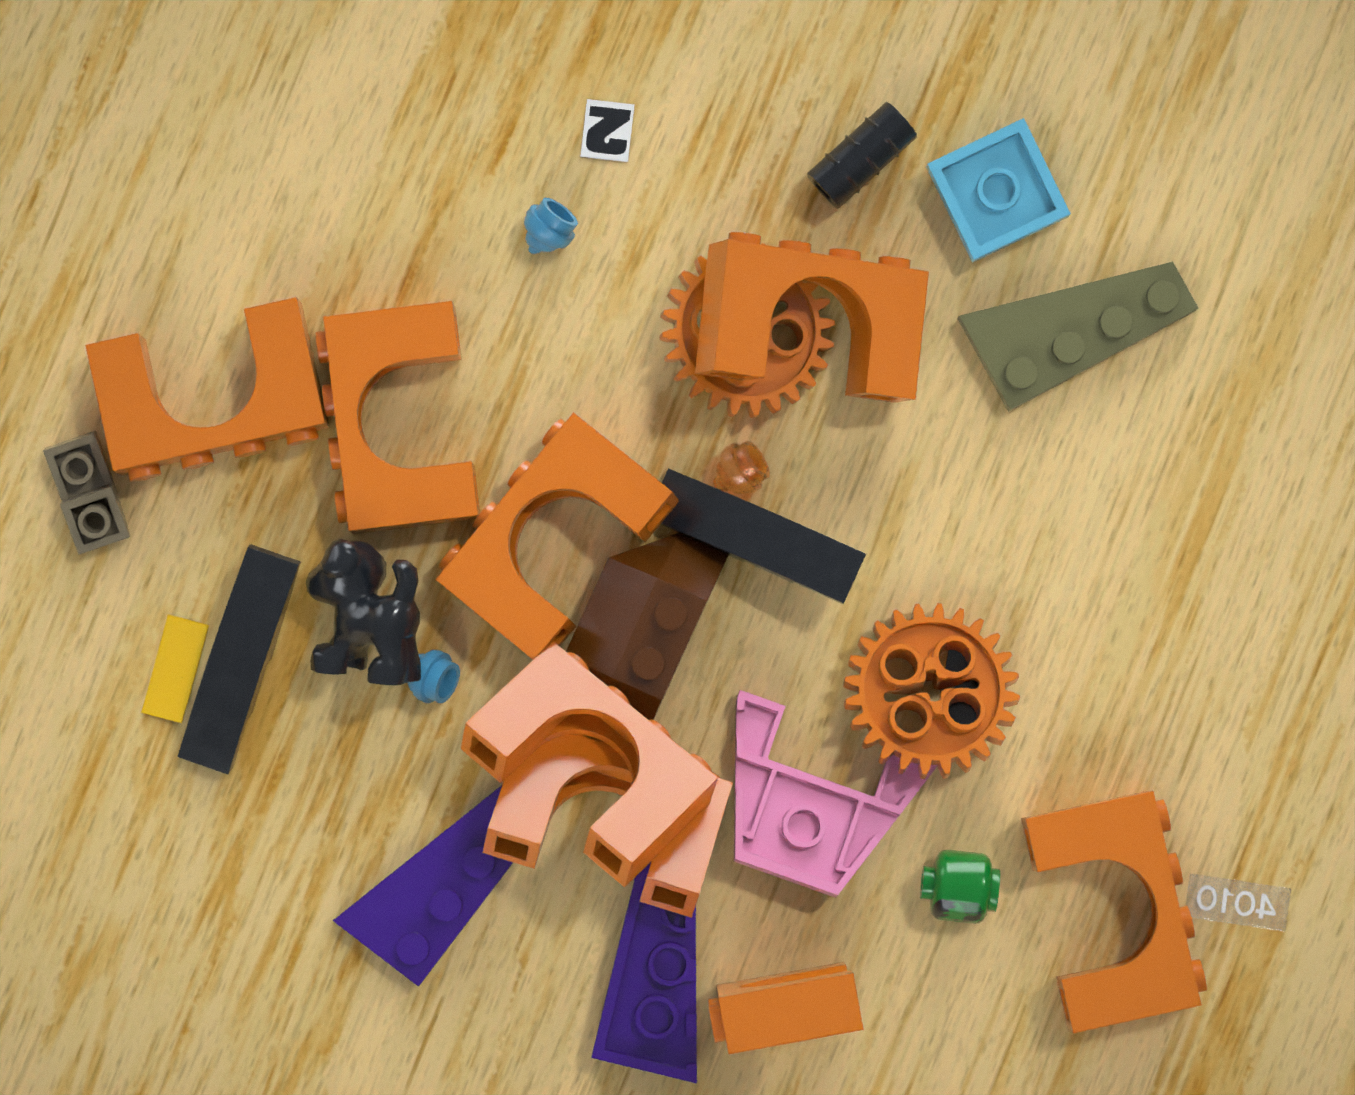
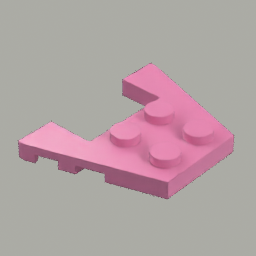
(800, 822)

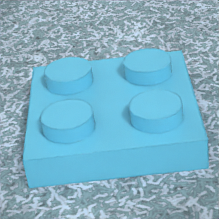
(998, 190)

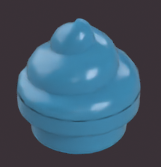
(549, 226)
(438, 677)

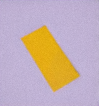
(175, 668)

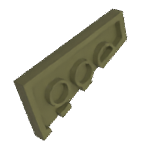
(1062, 333)

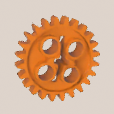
(783, 367)
(941, 738)

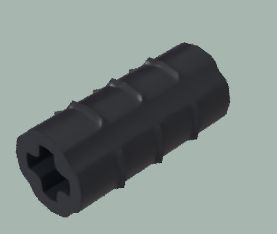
(862, 155)

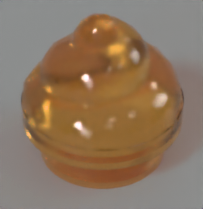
(741, 469)

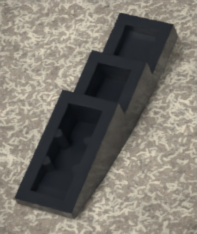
(762, 537)
(239, 659)

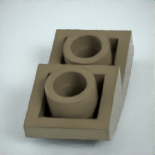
(87, 492)

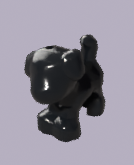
(350, 582)

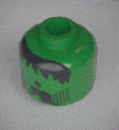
(961, 886)

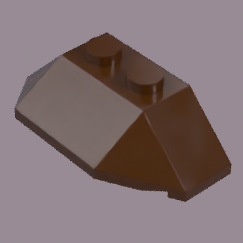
(646, 616)

